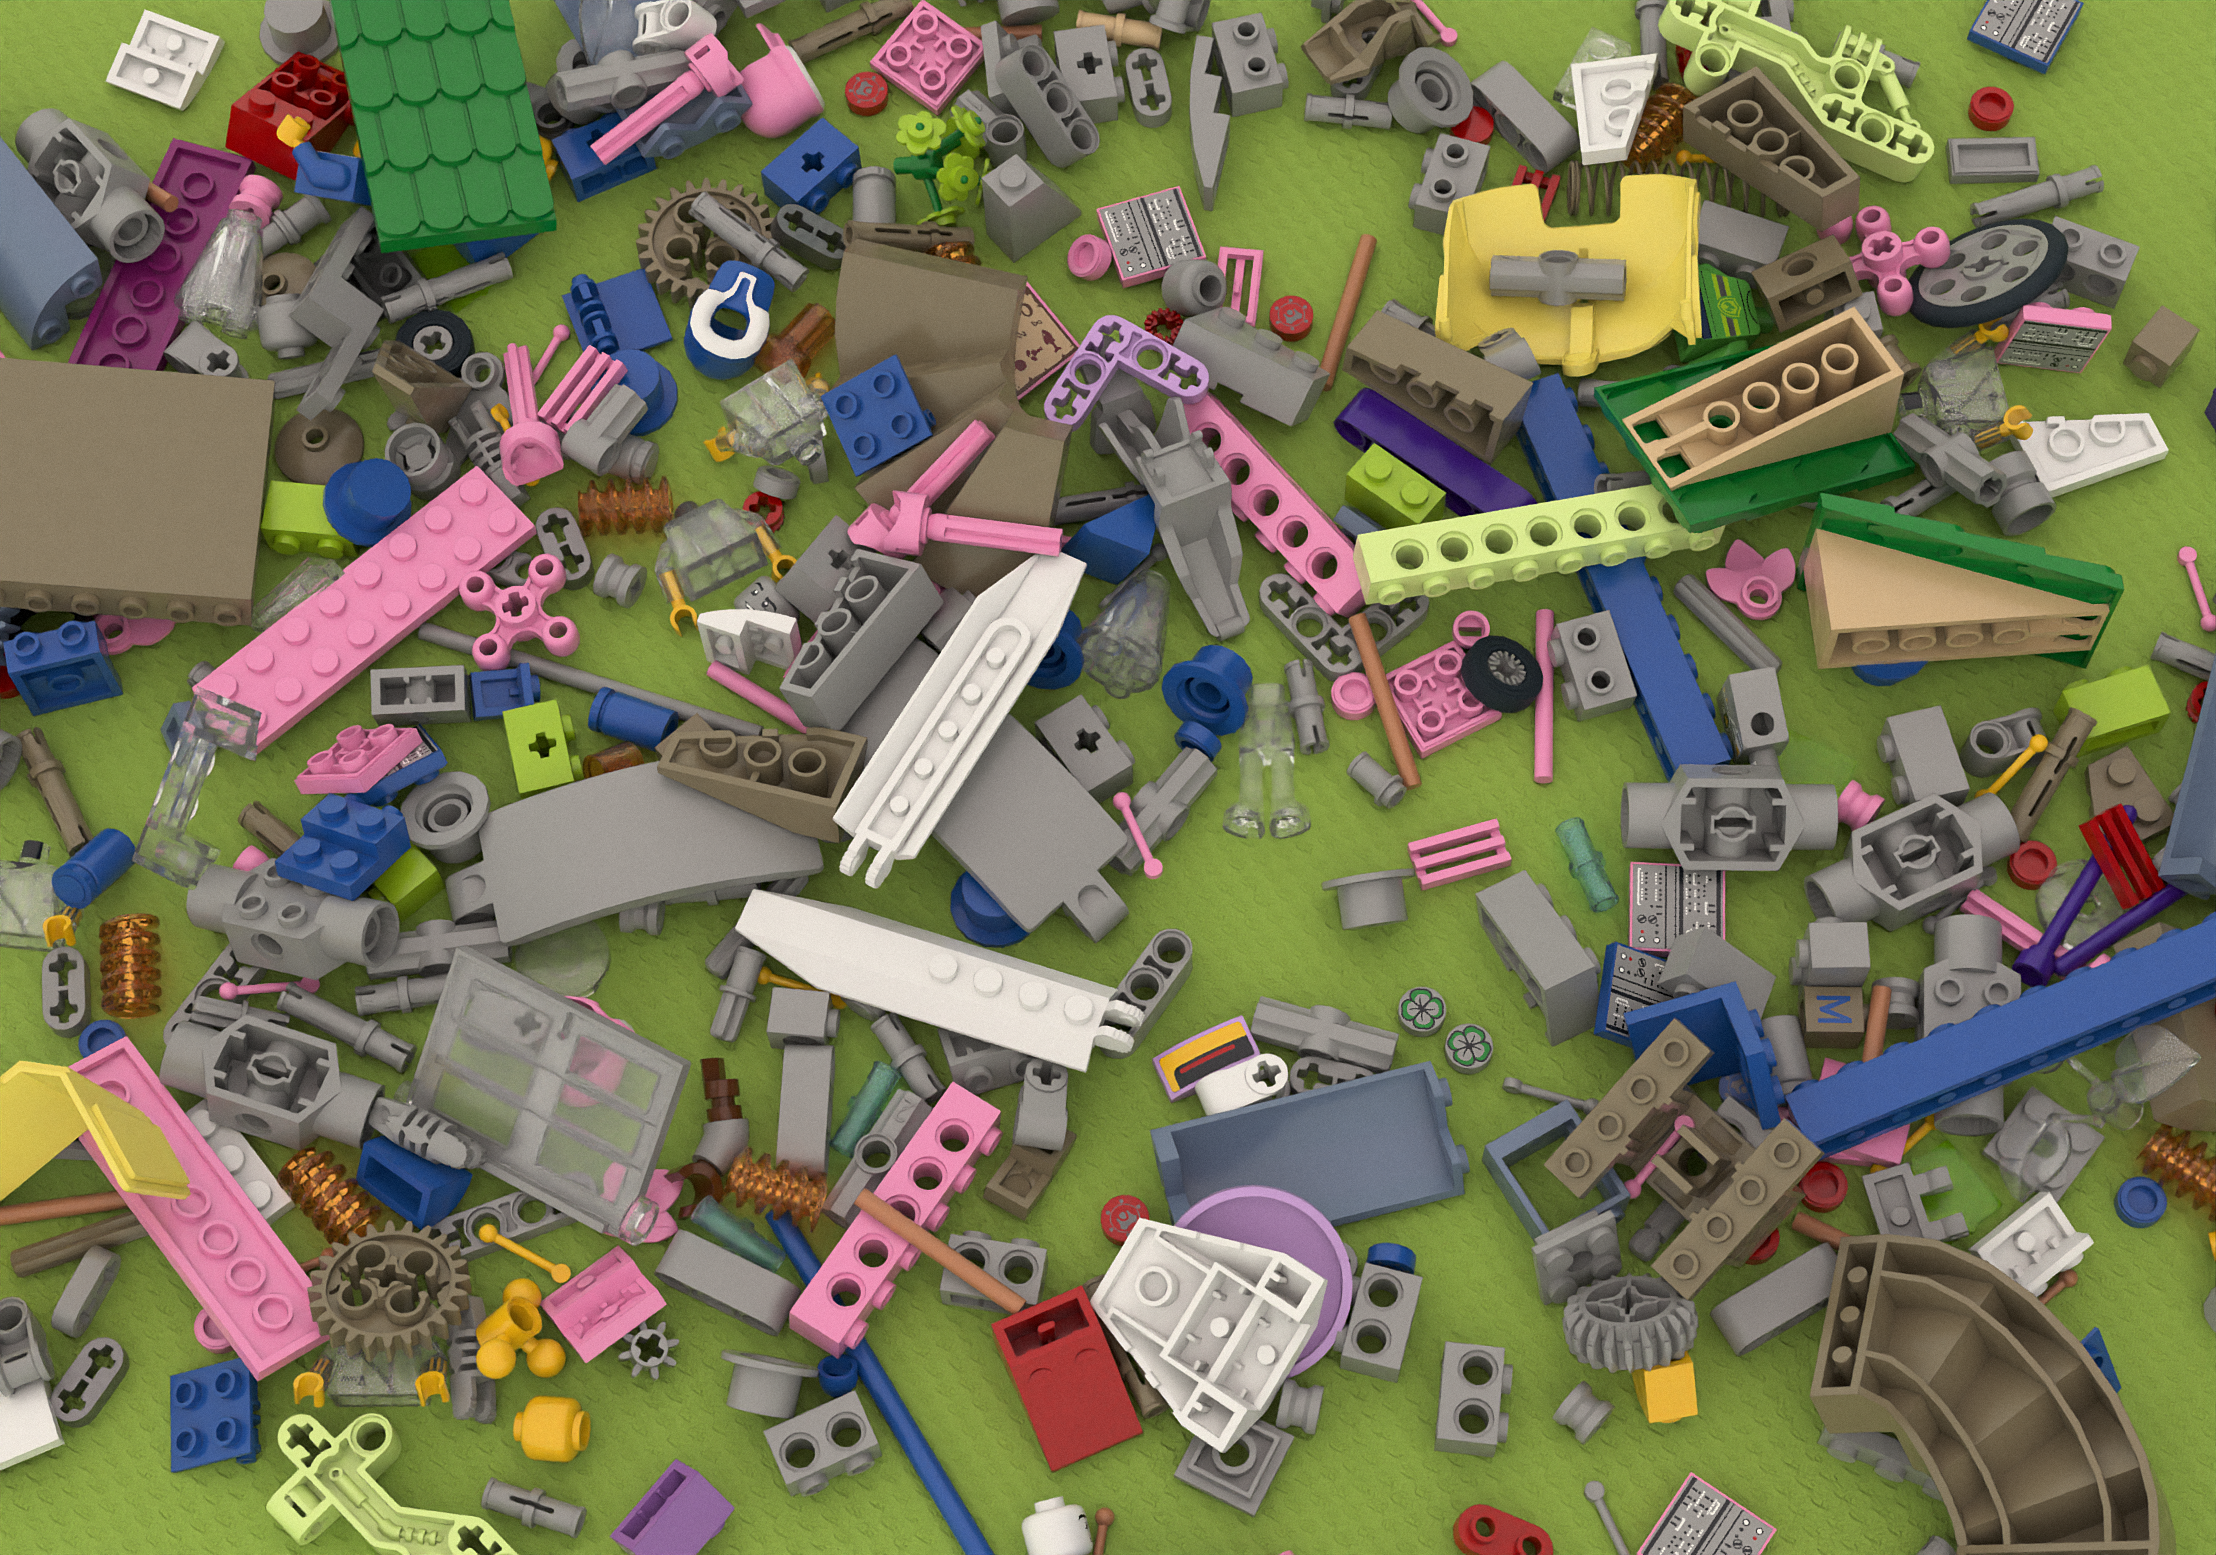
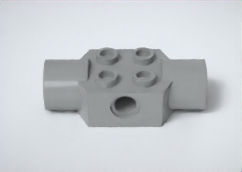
(91, 184)
(1729, 817)
(1913, 861)
(291, 924)
(1958, 984)
(271, 1082)

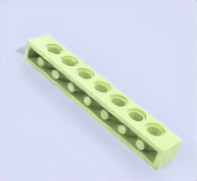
(1512, 531)

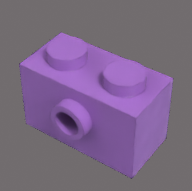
(674, 1515)

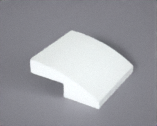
(165, 61)
(749, 635)
(27, 1423)

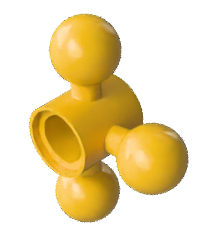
(514, 1328)

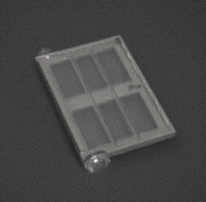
(550, 1093)

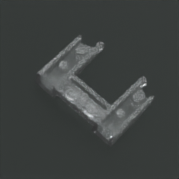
(164, 842)

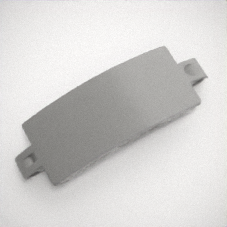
(1017, 818)
(616, 848)

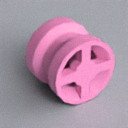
(258, 197)
(1858, 807)

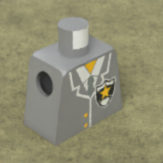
(1753, 705)

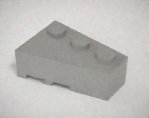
(1253, 364)
(1543, 954)

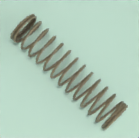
(1575, 171)

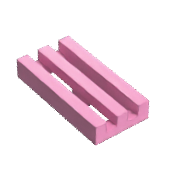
(1241, 255)
(577, 387)
(1453, 838)

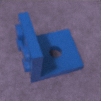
(1727, 1028)

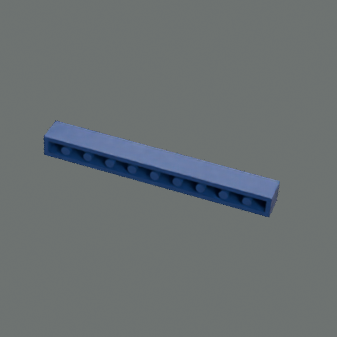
(1664, 677)
(2008, 1040)

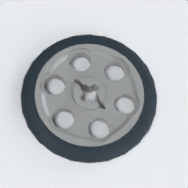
(1989, 273)

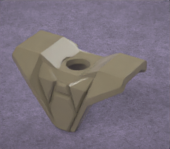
(1342, 53)

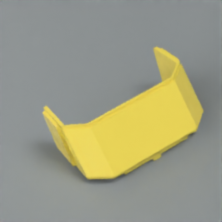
(53, 1106)

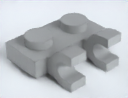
(1898, 1205)

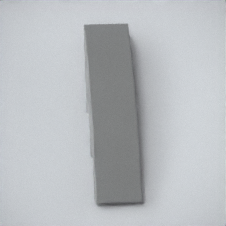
(1207, 127)

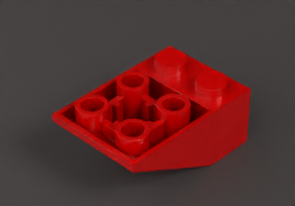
(296, 88)
(1066, 1378)

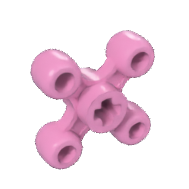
(1887, 258)
(510, 601)

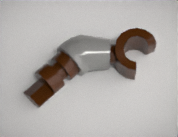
(722, 1139)

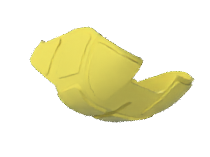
(1653, 235)

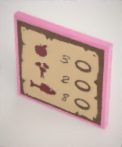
(1041, 344)

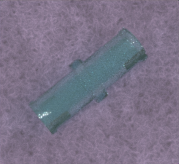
(1587, 865)
(865, 1108)
(737, 1234)

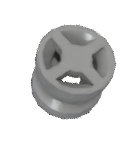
(619, 580)
(646, 917)
(1902, 1003)
(1299, 1406)
(1583, 1412)

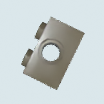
(1807, 283)

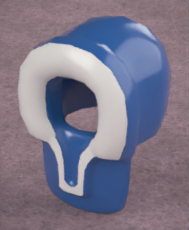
(720, 349)

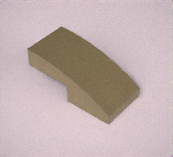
(1026, 1176)

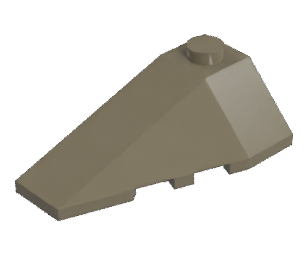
(419, 386)
(777, 777)

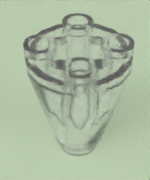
(226, 277)
(1128, 637)

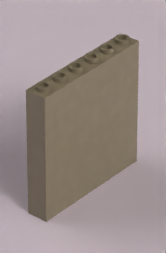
(132, 491)

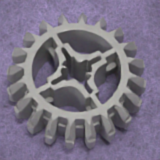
(1629, 1323)

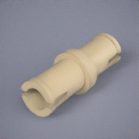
(1123, 29)

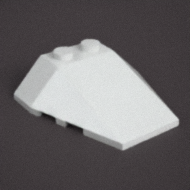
(1209, 1322)

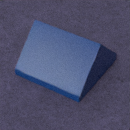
(1115, 541)

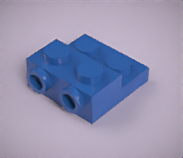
(62, 667)
(345, 846)

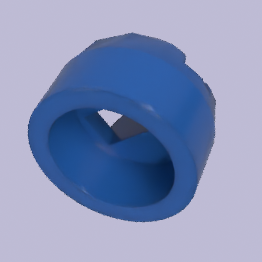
(838, 1375)

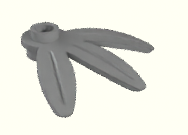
(488, 392)

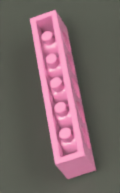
(1295, 509)
(955, 1116)

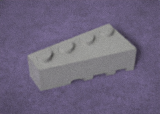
(859, 638)

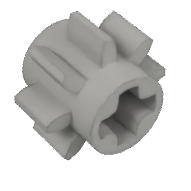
(653, 1362)

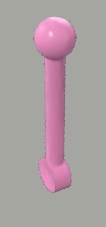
(1448, 35)
(560, 333)
(2186, 558)
(1152, 867)
(229, 990)
(1634, 1185)

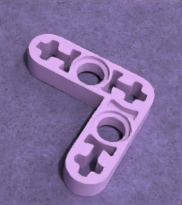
(1122, 356)

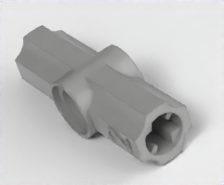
(619, 79)
(1558, 277)
(1950, 460)
(1164, 805)
(433, 946)
(1323, 1034)
(888, 1136)

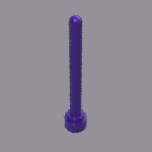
(2117, 929)
(2037, 961)

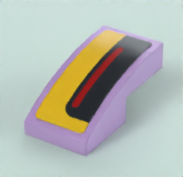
(1203, 1054)

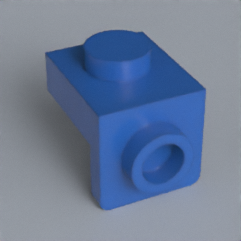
(502, 691)

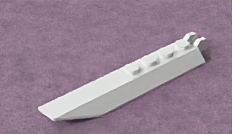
(955, 713)
(939, 979)

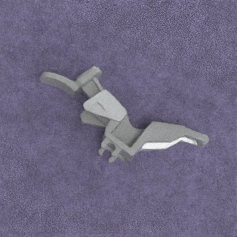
(1187, 490)

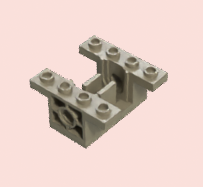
(1728, 1205)

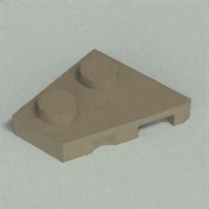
(2123, 780)

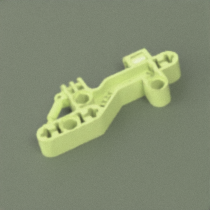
(1742, 41)
(345, 1485)

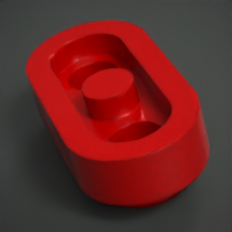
(1505, 1533)

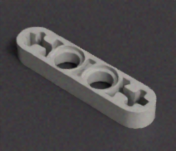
(507, 1212)

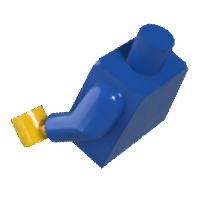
(324, 173)

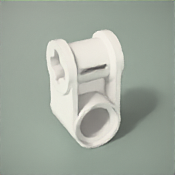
(670, 25)
(1243, 1084)

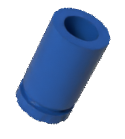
(631, 719)
(93, 868)

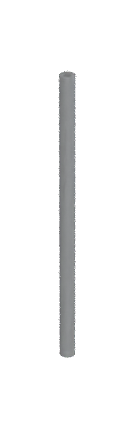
(589, 681)

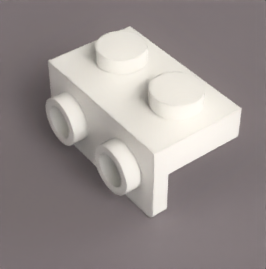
(2034, 1244)

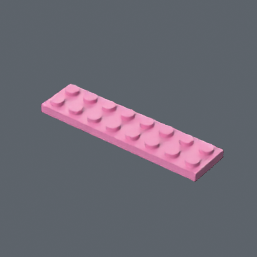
(372, 605)
(216, 1233)

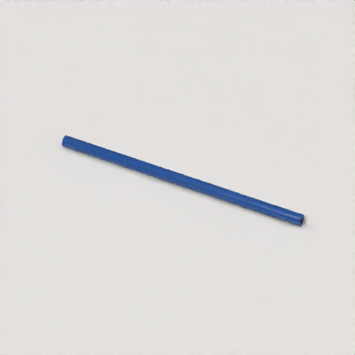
(891, 1405)

